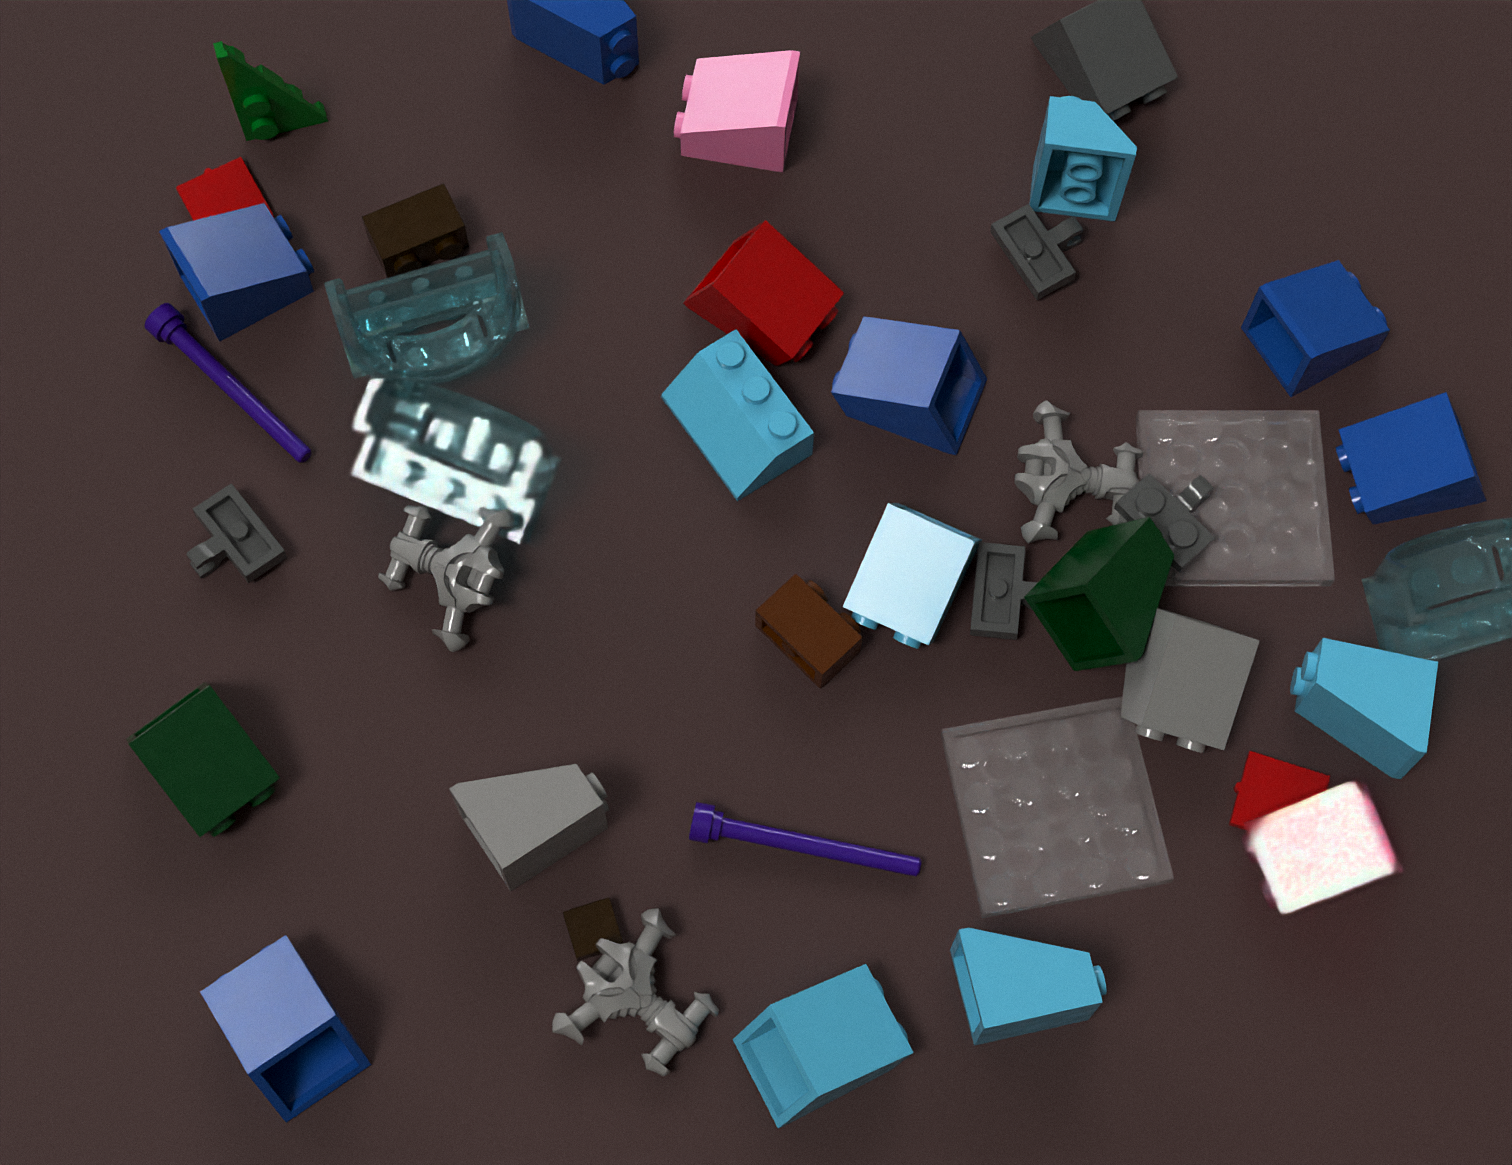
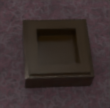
(589, 924)

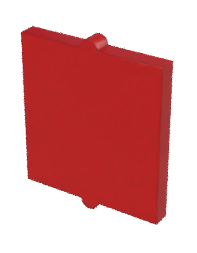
(221, 191)
(1271, 785)

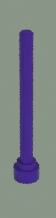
(168, 325)
(711, 824)

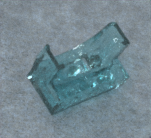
(469, 285)
(460, 433)
(1438, 570)

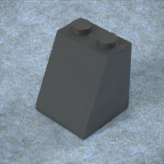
(1108, 55)

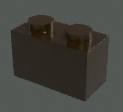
(416, 231)

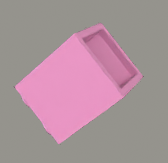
(740, 109)

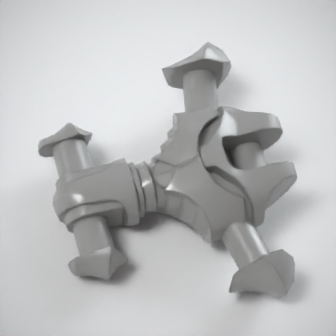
(1058, 474)
(461, 572)
(624, 986)

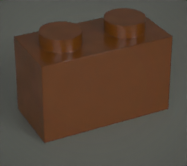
(809, 630)

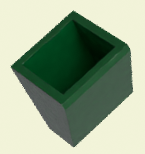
(1104, 594)
(204, 760)

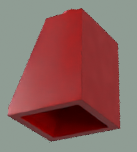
(767, 295)

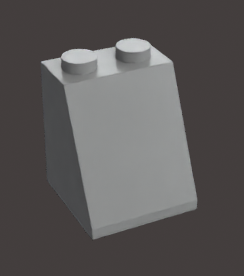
(1187, 681)
(532, 817)

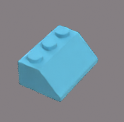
(1080, 161)
(738, 416)

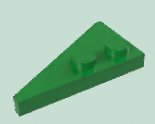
(263, 99)

